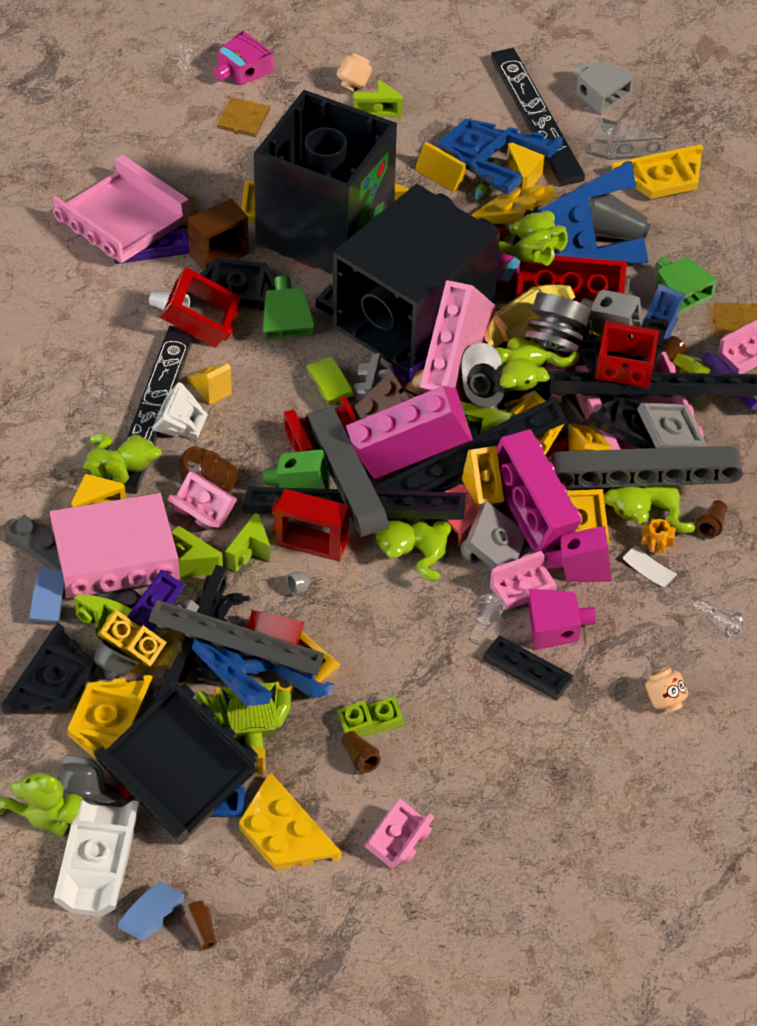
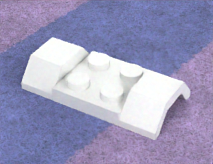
(96, 858)

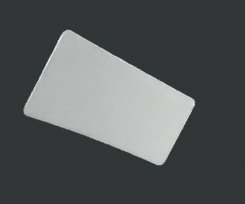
(648, 567)

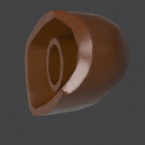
(209, 466)

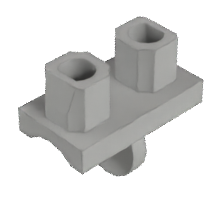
(372, 374)

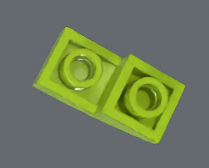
(330, 380)
(97, 609)
(372, 718)

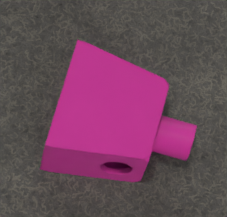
(583, 556)
(556, 617)

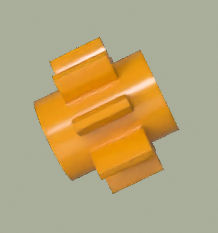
(658, 536)

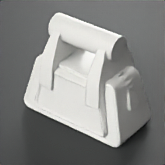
(177, 413)

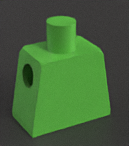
(687, 278)
(286, 311)
(300, 470)

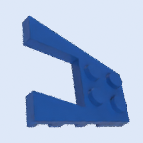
(477, 141)
(574, 213)
(233, 666)

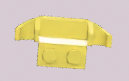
(513, 317)

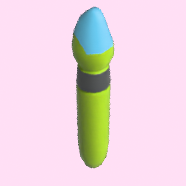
(481, 190)

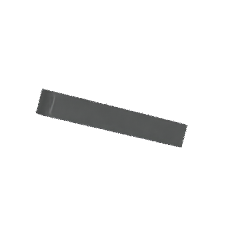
(647, 467)
(347, 472)

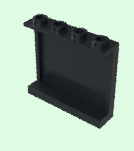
(179, 761)

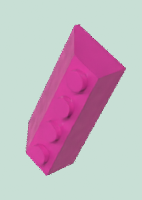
(410, 431)
(535, 492)

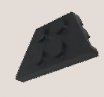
(243, 278)
(622, 421)
(52, 677)

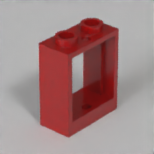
(193, 322)
(641, 344)
(314, 511)

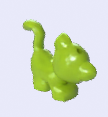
(538, 238)
(522, 363)
(131, 456)
(635, 503)
(402, 538)
(47, 804)

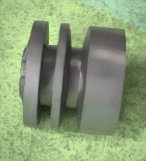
(557, 321)

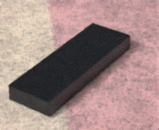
(527, 667)

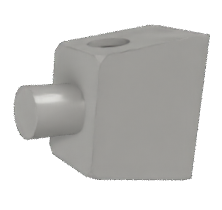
(602, 85)
(614, 308)

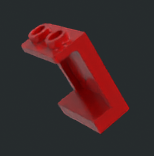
(298, 430)

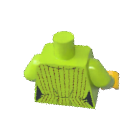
(253, 721)

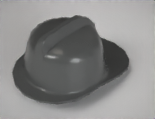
(481, 375)
(111, 659)
(86, 778)

